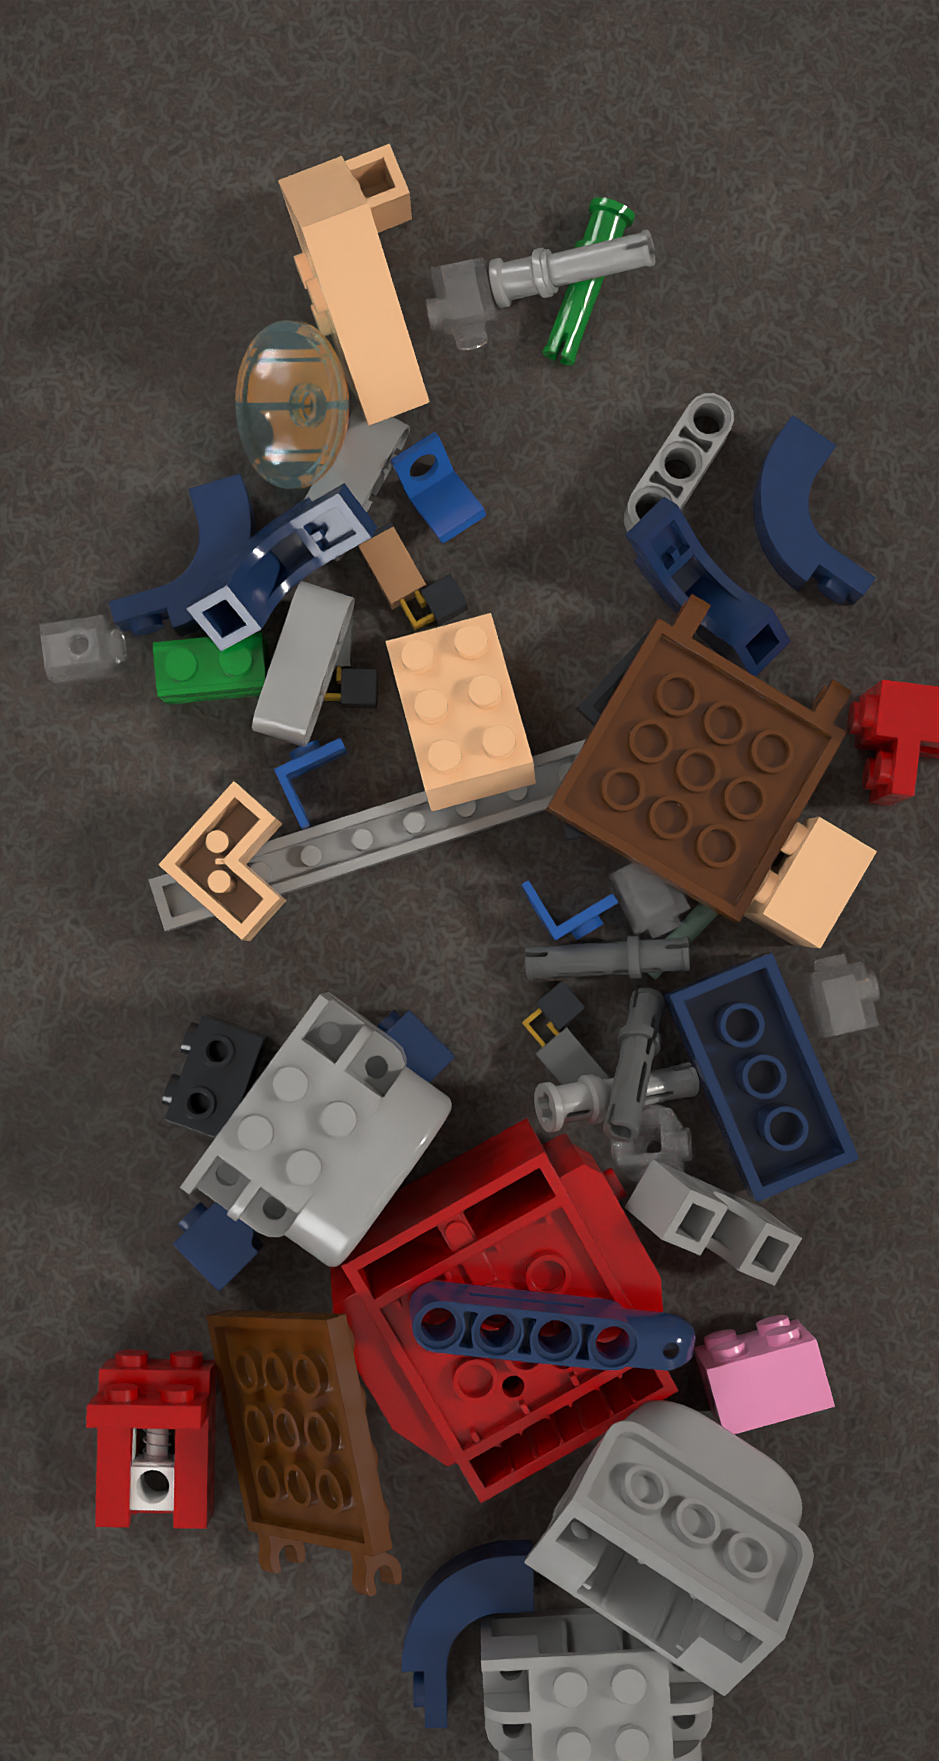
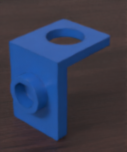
(440, 493)
(303, 761)
(578, 925)

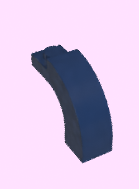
(785, 521)
(224, 526)
(275, 560)
(678, 566)
(464, 1589)

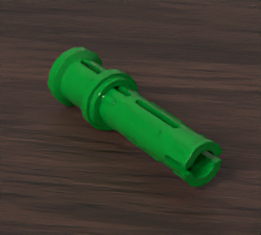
(606, 223)

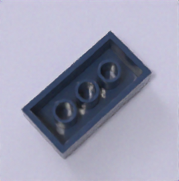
(761, 1076)

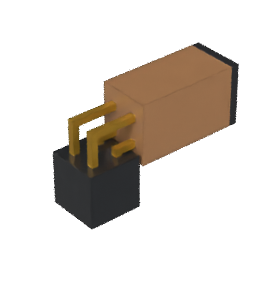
(402, 581)

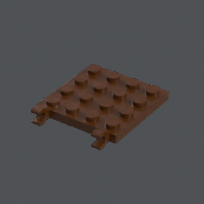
(699, 767)
(302, 1439)

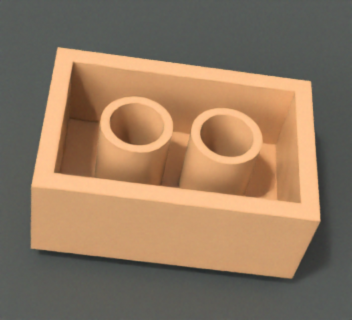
(461, 712)

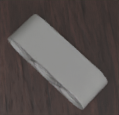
(687, 445)
(363, 458)
(303, 664)

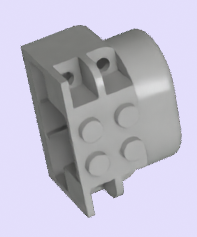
(323, 1134)
(682, 1541)
(586, 1692)

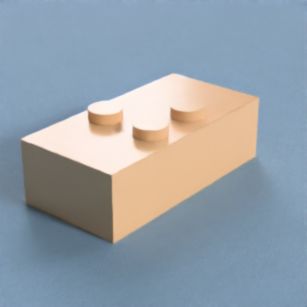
(353, 289)

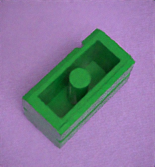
(202, 672)

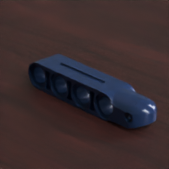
(638, 1344)

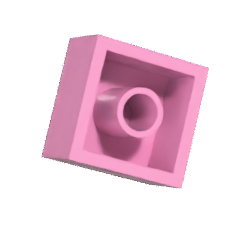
(763, 1374)

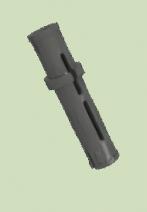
(609, 958)
(638, 1045)

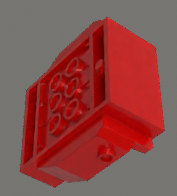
(538, 1226)

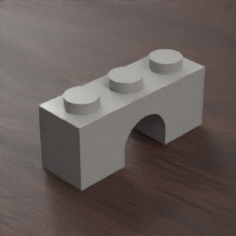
(702, 1216)

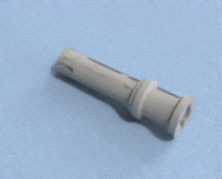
(547, 271)
(591, 1095)

